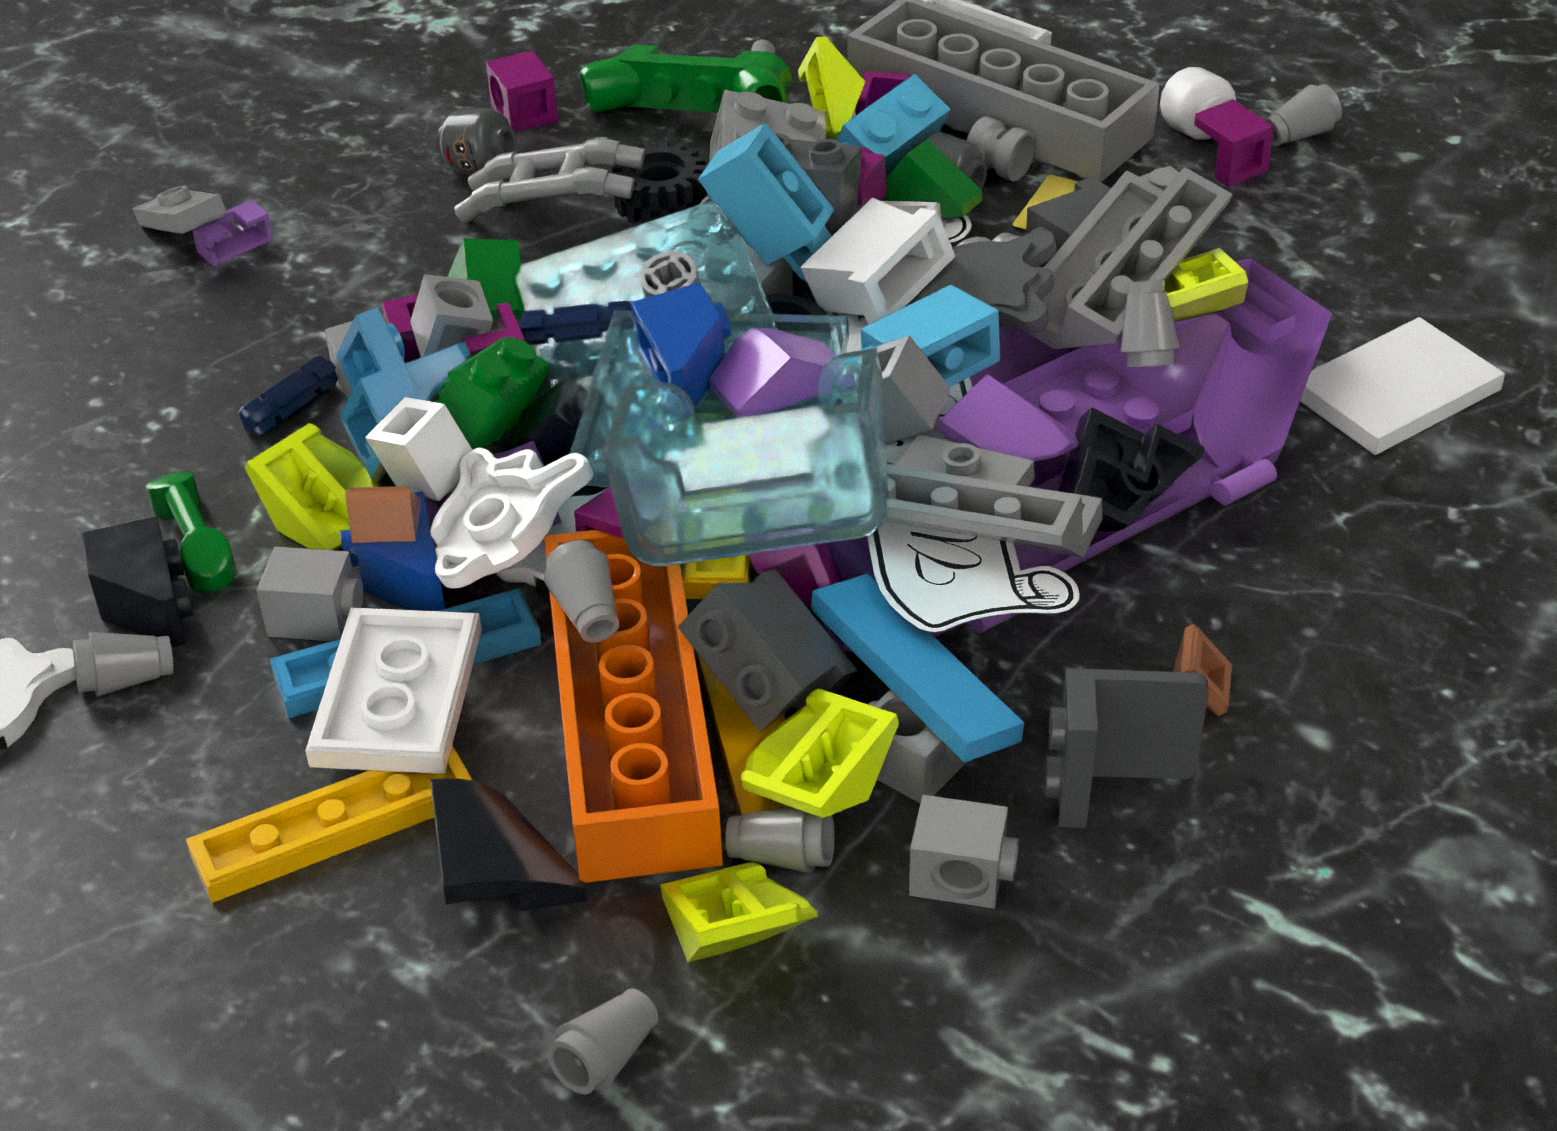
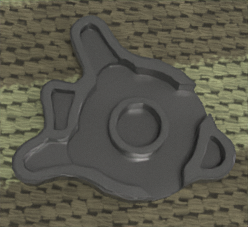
(1003, 277)

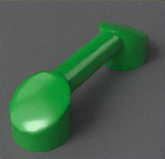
(203, 550)

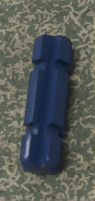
(569, 322)
(288, 396)

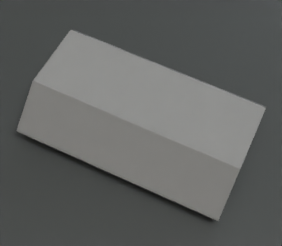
(1126, 238)
(993, 510)

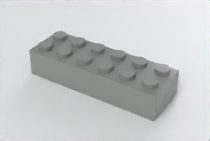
(1077, 108)

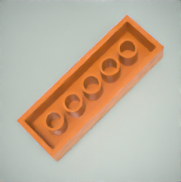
(636, 728)

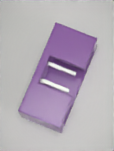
(233, 233)

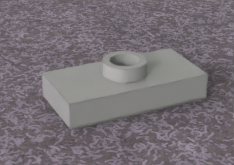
(180, 210)
(966, 461)

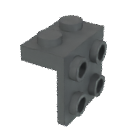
(1121, 728)

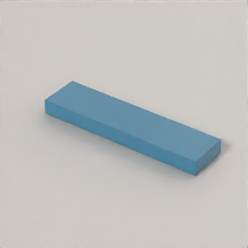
(505, 626)
(918, 669)

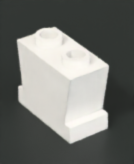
(878, 261)

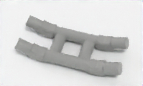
(492, 191)

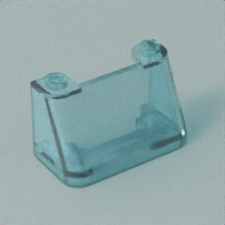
(751, 479)

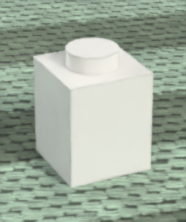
(420, 447)

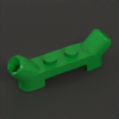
(680, 82)

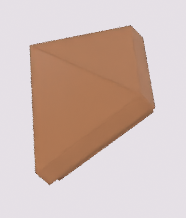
(1201, 656)

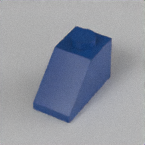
(681, 337)
(400, 570)

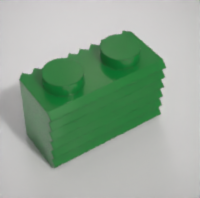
(493, 389)

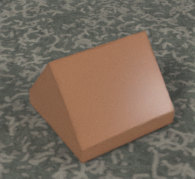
(383, 514)

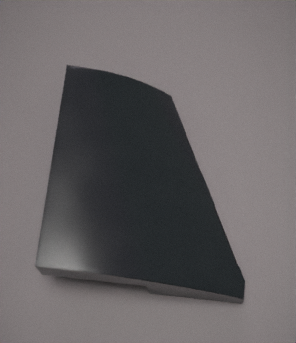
(1125, 466)
(495, 850)

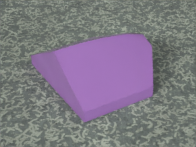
(768, 371)
(1005, 423)

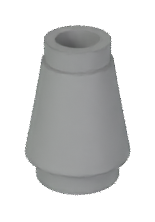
(1306, 115)
(1148, 325)
(583, 587)
(119, 661)
(781, 838)
(601, 1041)

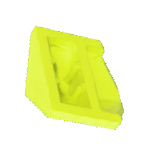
(831, 84)
(1205, 285)
(306, 486)
(822, 755)
(731, 909)

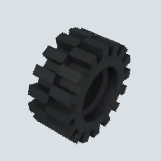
(663, 184)

